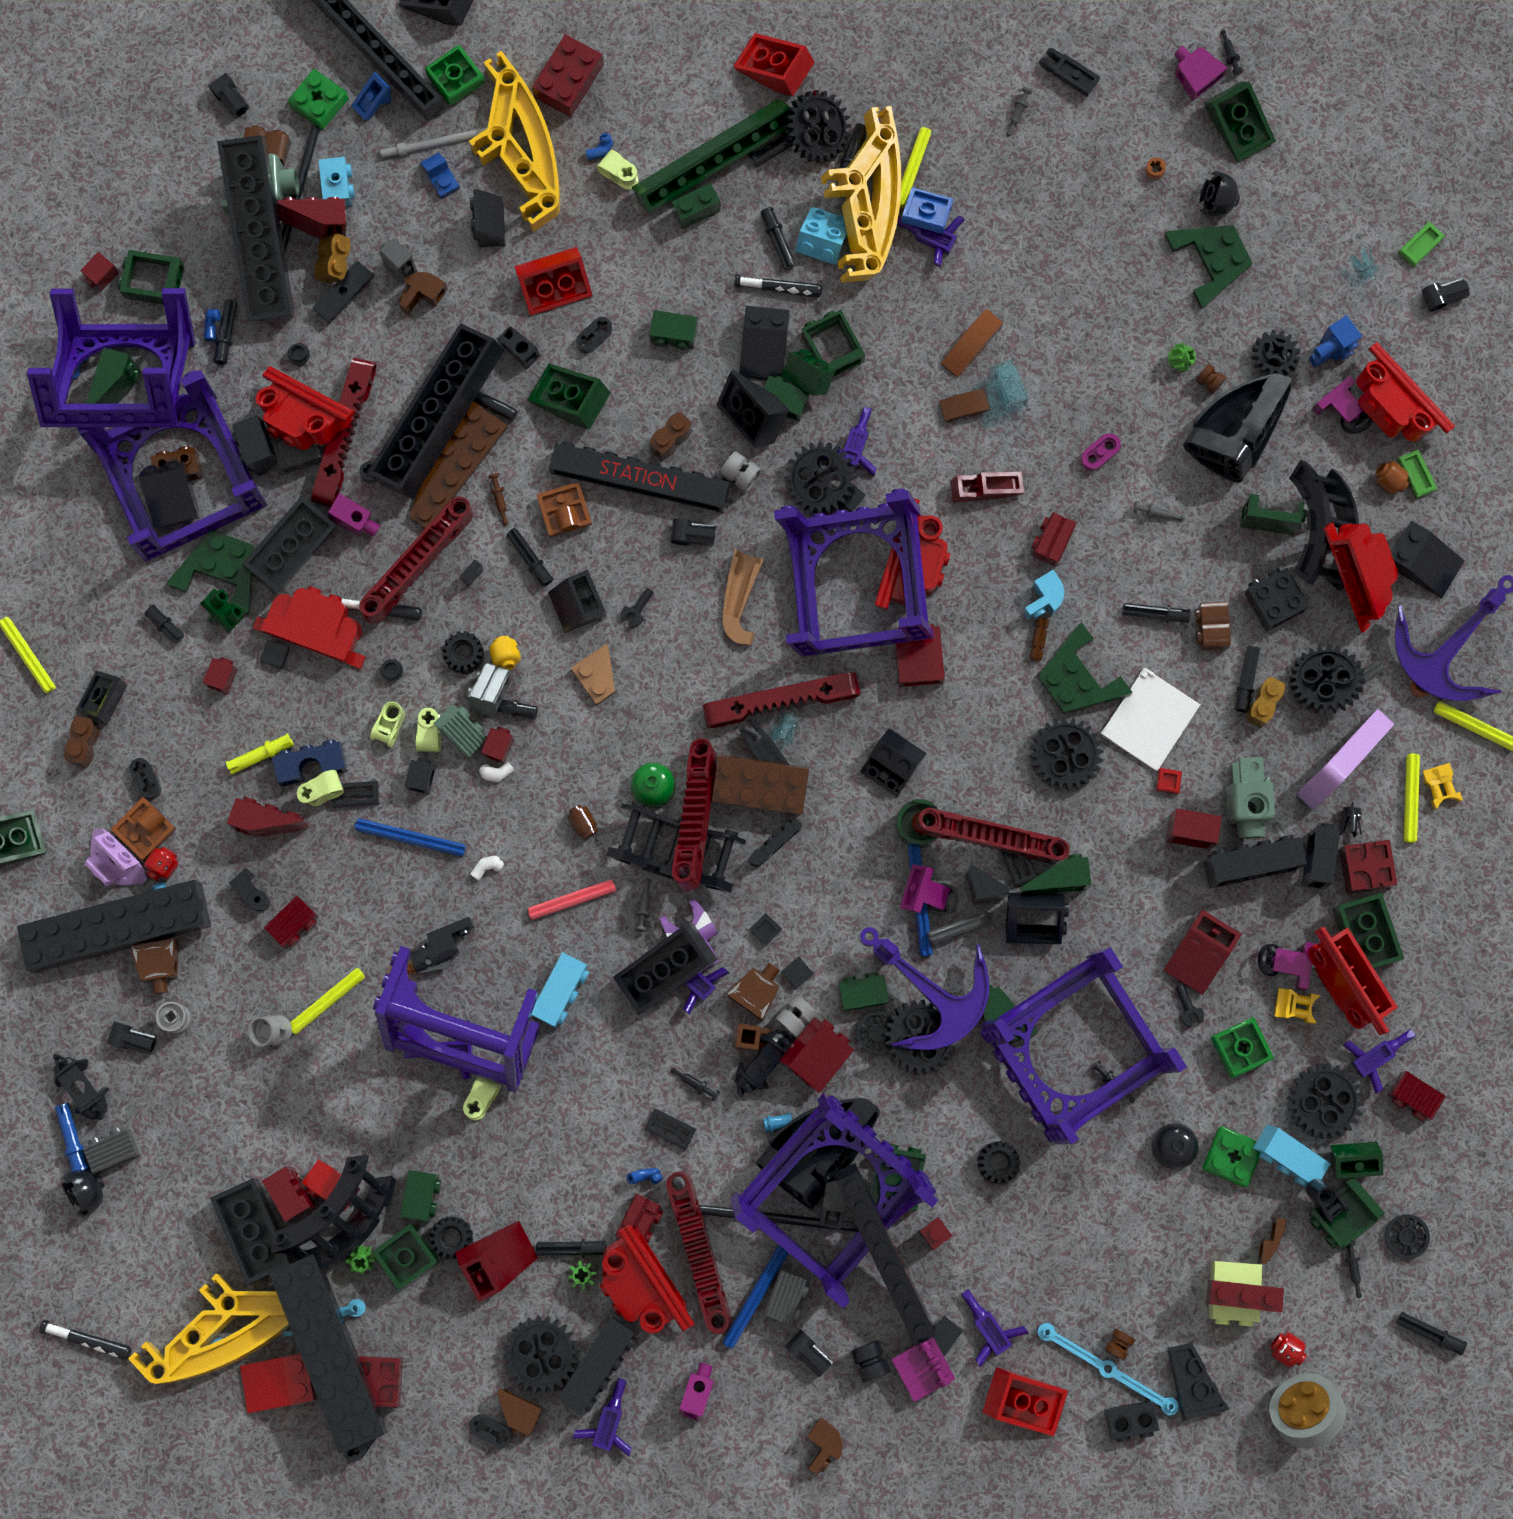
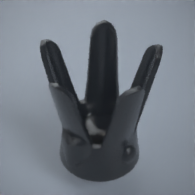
(1354, 814)

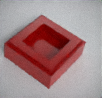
(1168, 781)

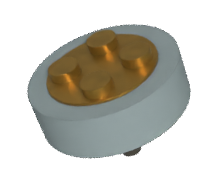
(1307, 1410)

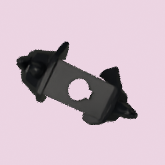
(751, 1078)
(90, 1104)

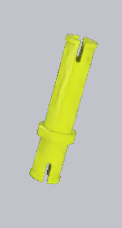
(263, 752)

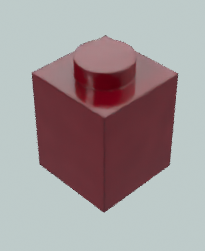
(99, 272)
(220, 675)
(497, 744)
(935, 1233)

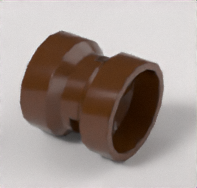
(1211, 378)
(1122, 1339)

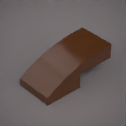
(964, 405)
(1268, 1248)

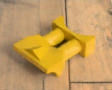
(1441, 775)
(1286, 1005)

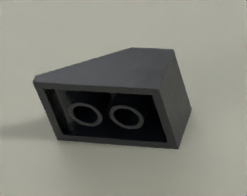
(444, 11)
(764, 342)
(752, 410)
(1425, 559)

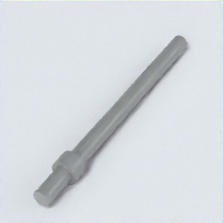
(403, 149)

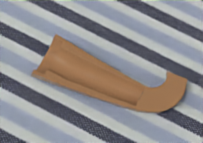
(739, 585)

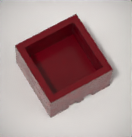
(1193, 829)
(1368, 866)
(289, 1194)
(384, 1378)

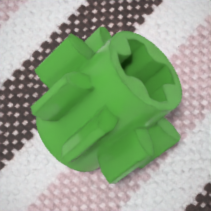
(1181, 357)
(361, 1259)
(577, 1270)

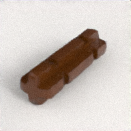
(1039, 639)

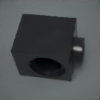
(420, 776)

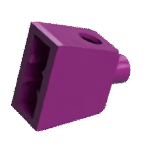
(1198, 71)
(345, 510)
(695, 1402)

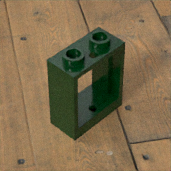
(173, 279)
(829, 320)

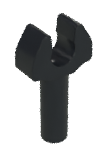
(637, 608)
(1188, 1007)

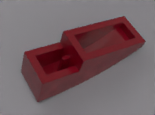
(986, 486)

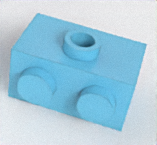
(335, 179)

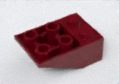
(314, 215)
(260, 821)
(1202, 952)
(496, 1260)

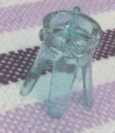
(1369, 268)
(786, 728)

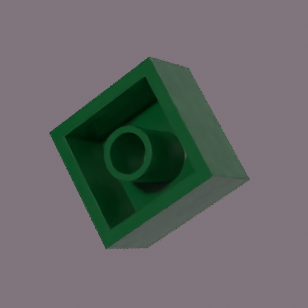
(406, 1257)

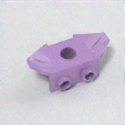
(125, 871)

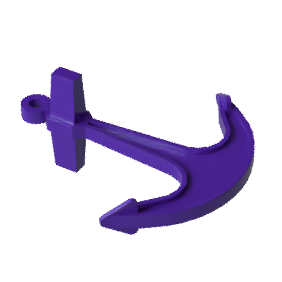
(1432, 669)
(956, 1013)

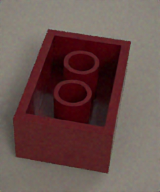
(568, 75)

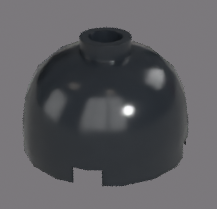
(1221, 191)
(1175, 1146)
(83, 1190)

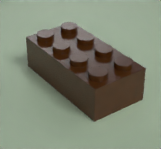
(760, 784)

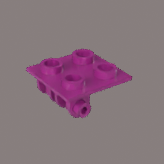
(923, 1369)

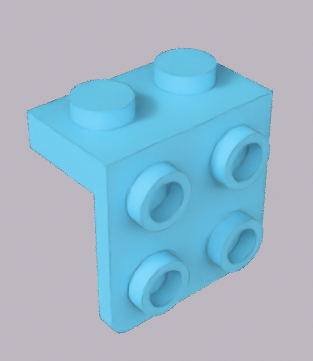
(822, 235)

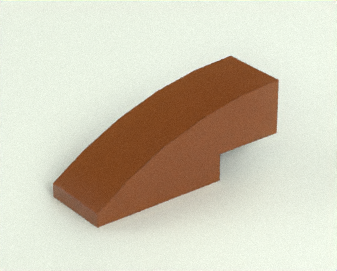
(972, 343)

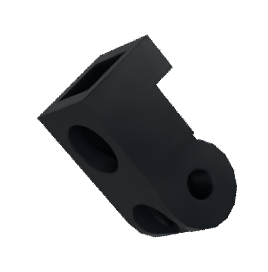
(519, 347)
(248, 891)

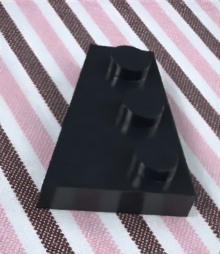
(1193, 1385)

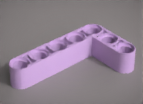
(1345, 760)

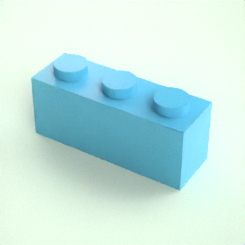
(560, 990)
(1290, 1156)

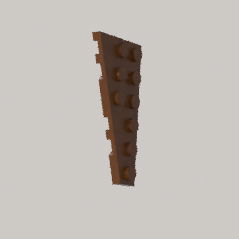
(457, 462)

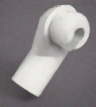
(495, 774)
(486, 863)

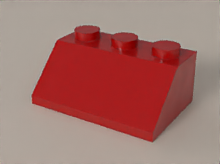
(553, 281)

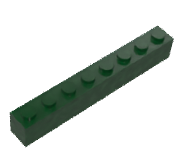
(712, 156)

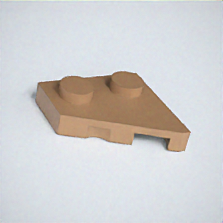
(596, 674)

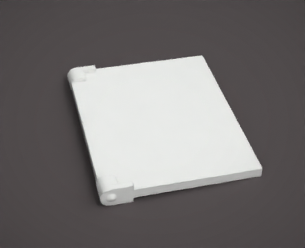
(1150, 719)

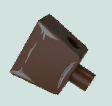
(157, 962)
(756, 991)

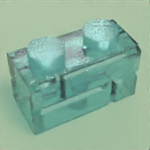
(1008, 386)

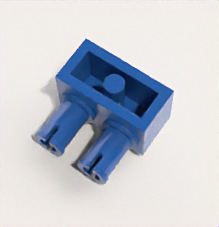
(1337, 342)

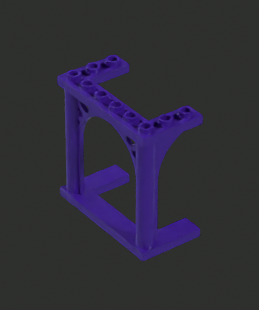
(162, 385)
(105, 444)
(900, 508)
(404, 1016)
(1063, 1126)
(911, 1190)

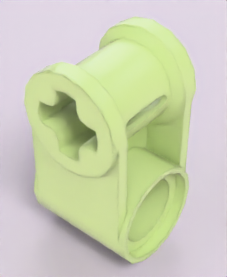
(616, 168)
(387, 725)
(428, 735)
(320, 789)
(482, 1093)

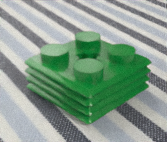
(457, 63)
(318, 111)
(1256, 1052)
(1219, 1162)

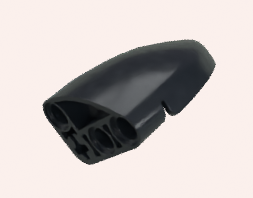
(1238, 425)
(811, 1173)

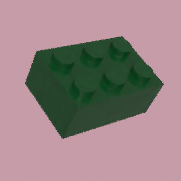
(1371, 928)

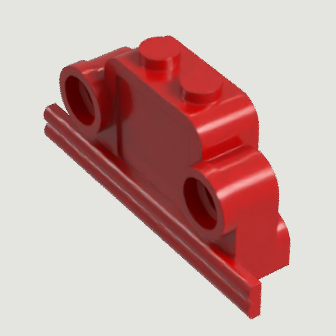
(1396, 400)
(299, 412)
(933, 556)
(1364, 568)
(314, 624)
(1351, 979)
(641, 1284)

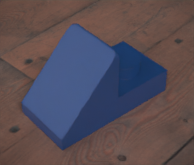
(371, 97)
(440, 175)

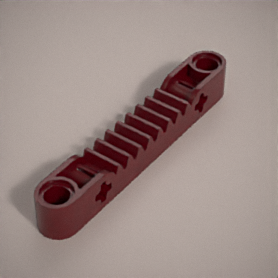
(327, 488)
(415, 559)
(841, 688)
(695, 816)
(990, 835)
(699, 1252)

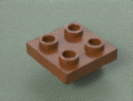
(564, 509)
(143, 828)

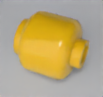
(505, 652)

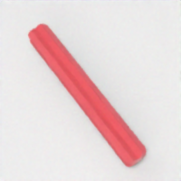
(571, 899)

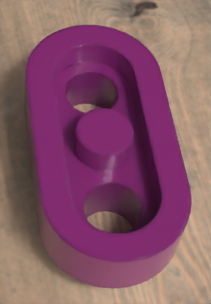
(1099, 452)

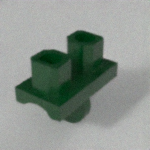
(221, 610)

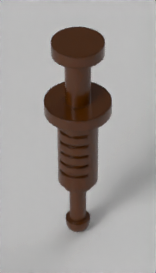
(499, 498)

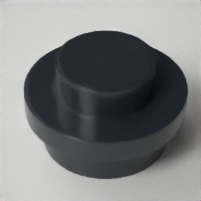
(298, 354)
(391, 670)

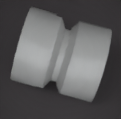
(740, 471)
(173, 1017)
(793, 1024)
(269, 1030)

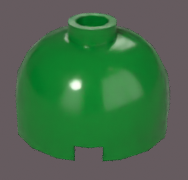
(653, 785)

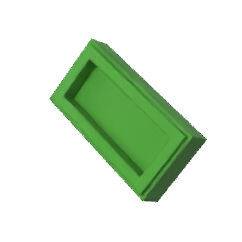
(1421, 244)
(1419, 475)

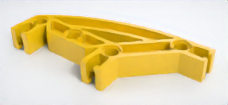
(542, 179)
(879, 221)
(191, 1360)

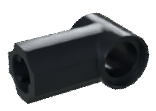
(226, 91)
(1439, 296)
(687, 532)
(127, 1037)
(805, 1350)

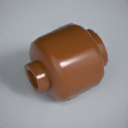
(1392, 477)

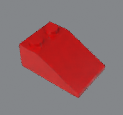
(775, 63)
(276, 1383)
(1024, 1401)

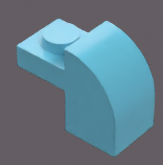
(1051, 596)

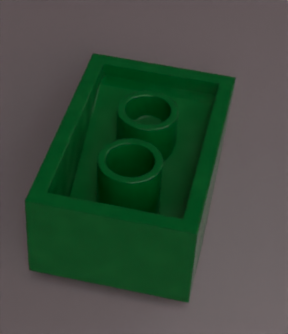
(1240, 120)
(113, 378)
(570, 395)
(20, 838)
(1066, 876)

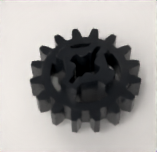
(1275, 344)

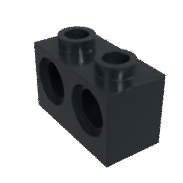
(1130, 1414)

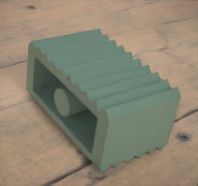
(460, 730)

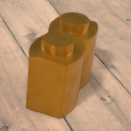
(332, 258)
(1265, 704)

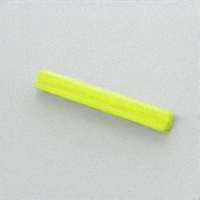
(914, 164)
(27, 655)
(1474, 725)
(1411, 798)
(327, 1000)

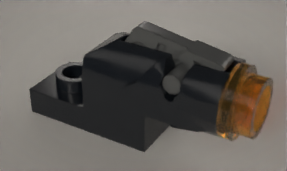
(441, 948)

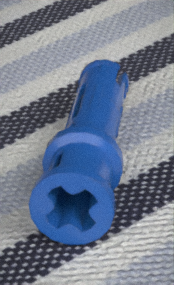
(74, 1149)

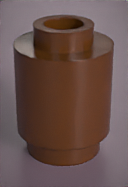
(582, 821)

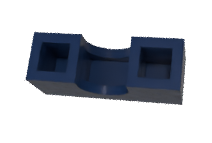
(289, 764)

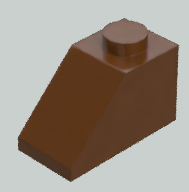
(519, 1412)

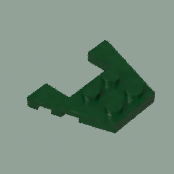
(1220, 253)
(221, 559)
(1071, 682)

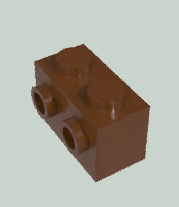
(184, 453)

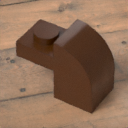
(423, 286)
(748, 1037)
(829, 1440)

